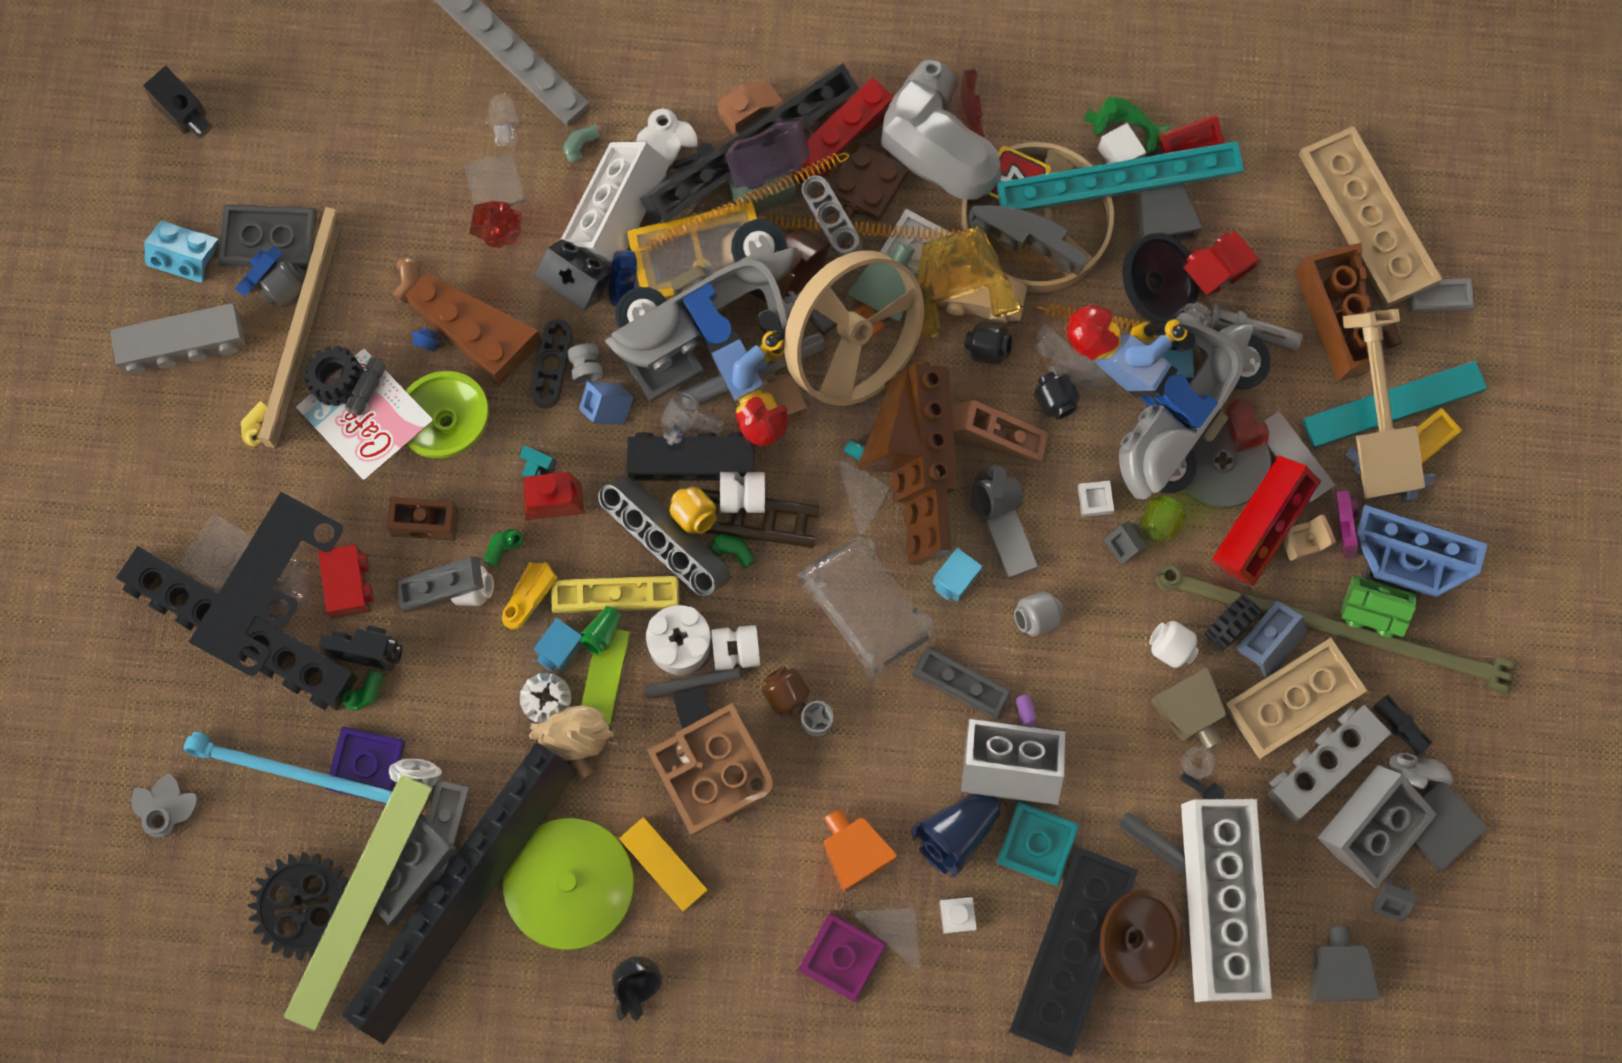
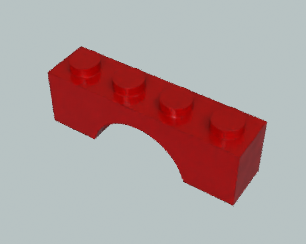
(859, 114)

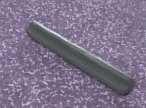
(1153, 842)

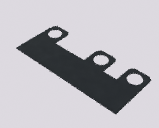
(253, 579)

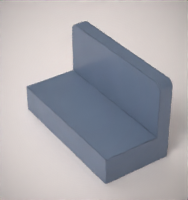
(1274, 638)

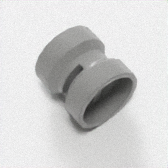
(585, 363)
(818, 713)

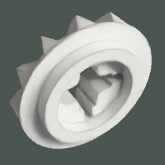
(532, 706)
(416, 769)

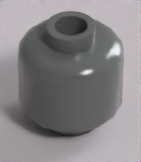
(282, 283)

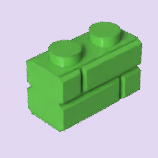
(1378, 607)

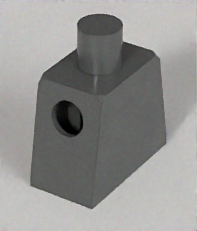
(1168, 212)
(1342, 971)

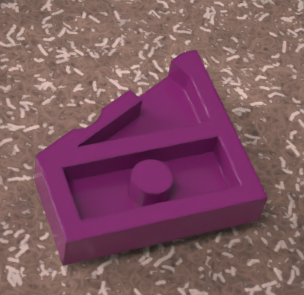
(1347, 512)

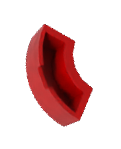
(1223, 262)

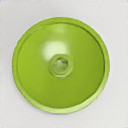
(569, 885)

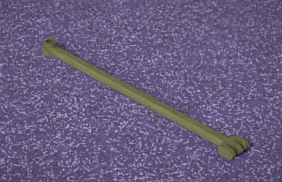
(1492, 672)

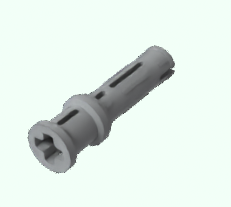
(1289, 340)

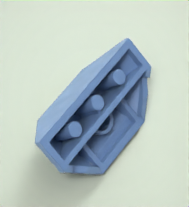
(1417, 553)

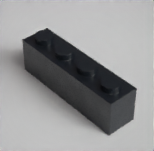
(691, 459)

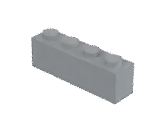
(178, 339)

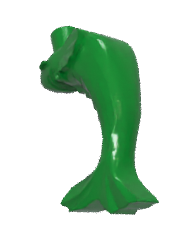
(1119, 109)

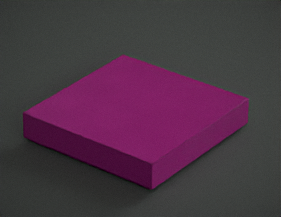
(842, 957)

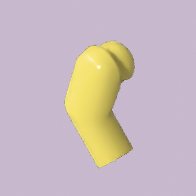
(252, 425)

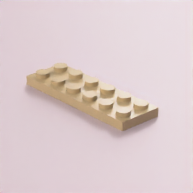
(1370, 215)

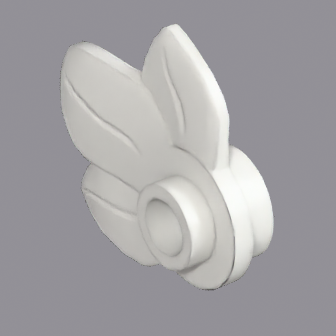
(669, 137)

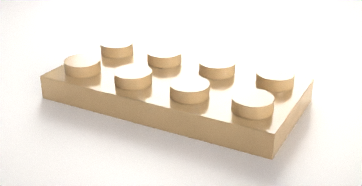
(1295, 698)

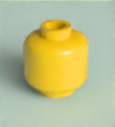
(693, 510)

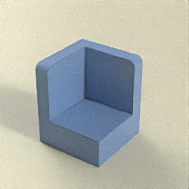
(605, 402)

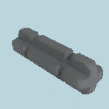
(365, 386)

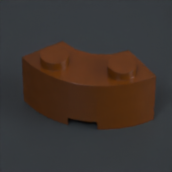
(808, 262)

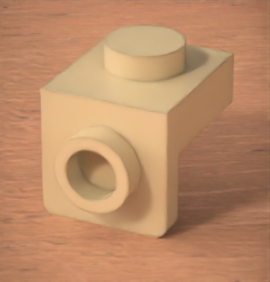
(1308, 538)

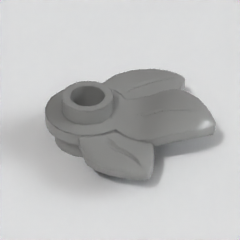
(1420, 769)
(165, 801)

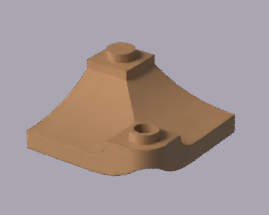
(712, 769)

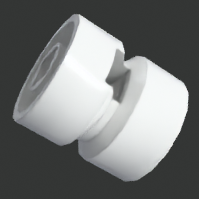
(742, 492)
(746, 644)

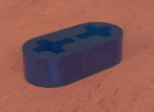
(623, 275)

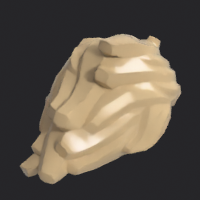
(573, 732)

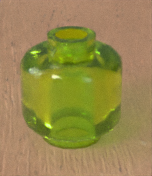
(1163, 518)

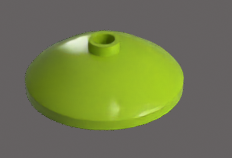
(448, 398)

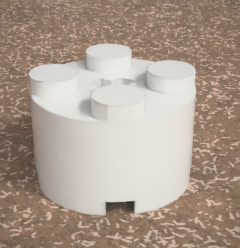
(662, 632)

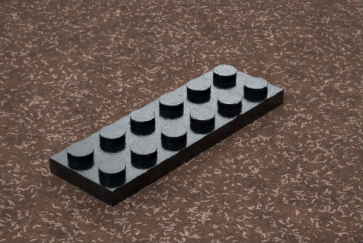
(1070, 953)

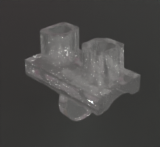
(503, 120)

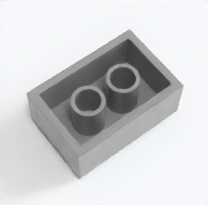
(1013, 761)

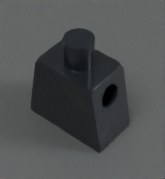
(177, 102)

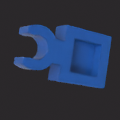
(261, 263)

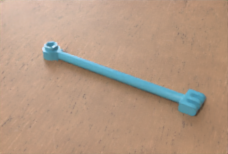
(200, 746)

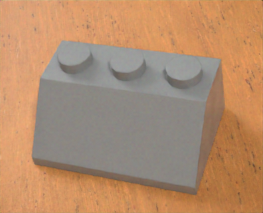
(1377, 825)

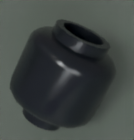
(989, 343)
(1057, 395)

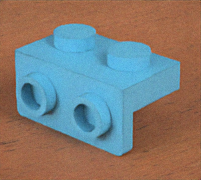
(179, 251)

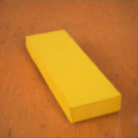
(663, 864)

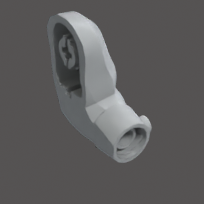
(934, 140)

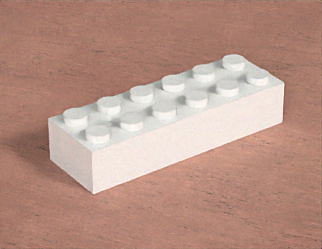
(1226, 900)

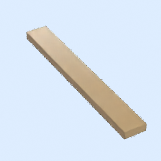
(300, 328)

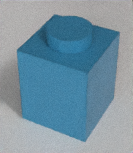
(558, 646)

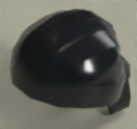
(633, 984)

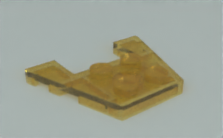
(961, 266)

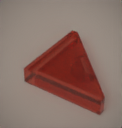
(971, 102)

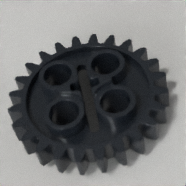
(297, 877)

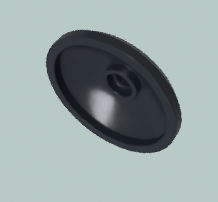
(1156, 277)

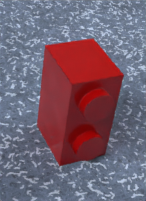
(345, 581)

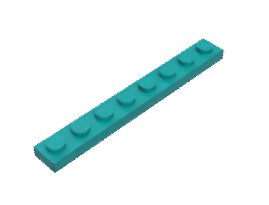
(1121, 177)

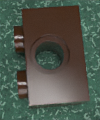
(422, 518)

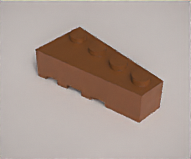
(1332, 289)
(476, 329)

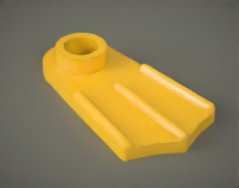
(528, 593)

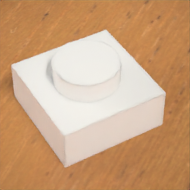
(1095, 498)
(958, 915)

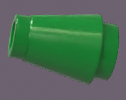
(600, 632)

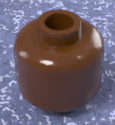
(785, 691)

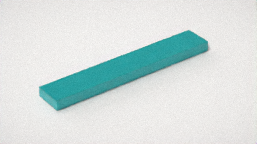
(1404, 402)

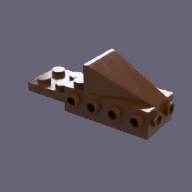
(911, 441)

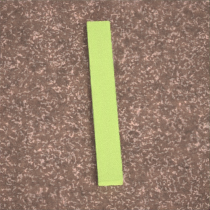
(357, 902)

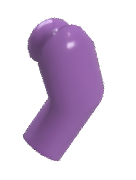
(1026, 711)

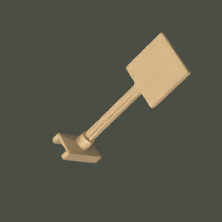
(1391, 456)

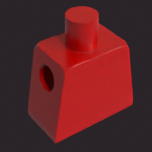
(552, 496)

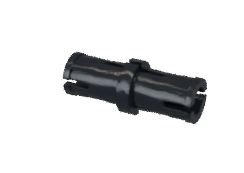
(1402, 724)

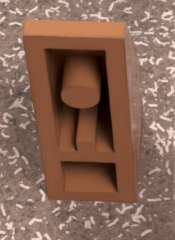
(997, 431)

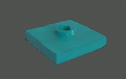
(1037, 844)

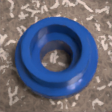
(426, 339)

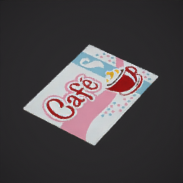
(377, 434)

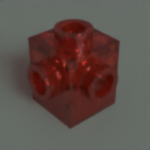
(495, 223)

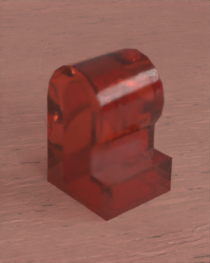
(1243, 426)

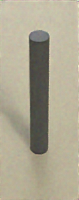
(692, 682)

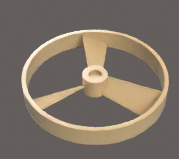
(1059, 160)
(854, 331)

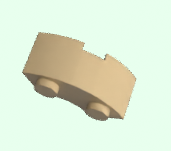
(979, 304)

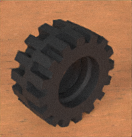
(323, 365)
(1233, 622)

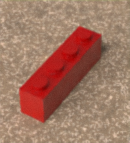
(1266, 520)

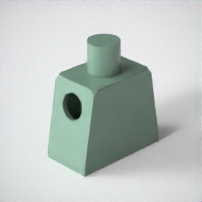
(882, 283)

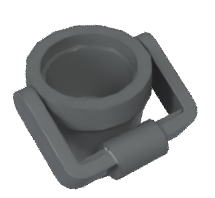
(995, 494)

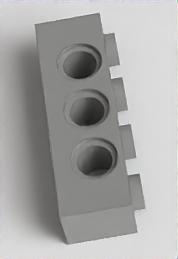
(1368, 735)

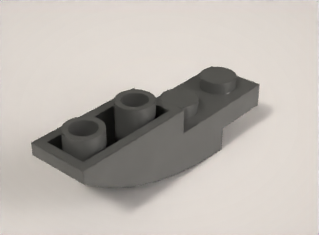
(1017, 228)

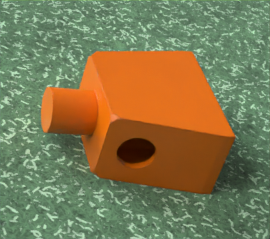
(855, 850)

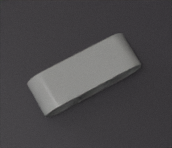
(828, 205)

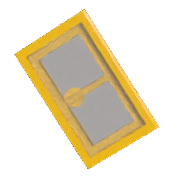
(703, 246)

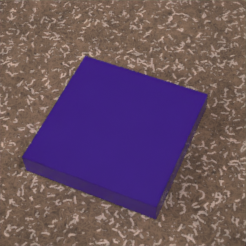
(366, 758)

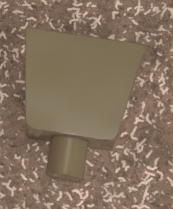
(1192, 708)

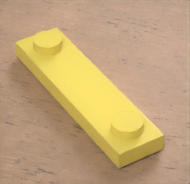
(618, 593)

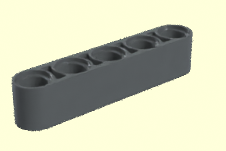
(649, 529)

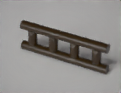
(768, 531)

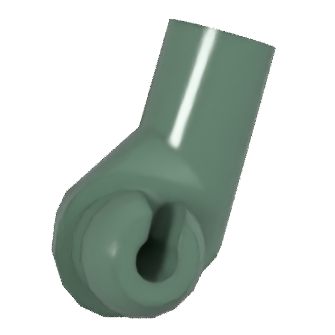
(577, 139)

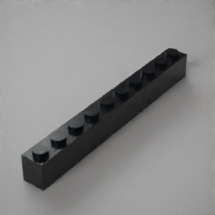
(459, 894)

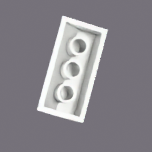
(613, 201)

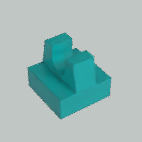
(536, 462)

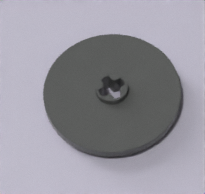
(1231, 485)

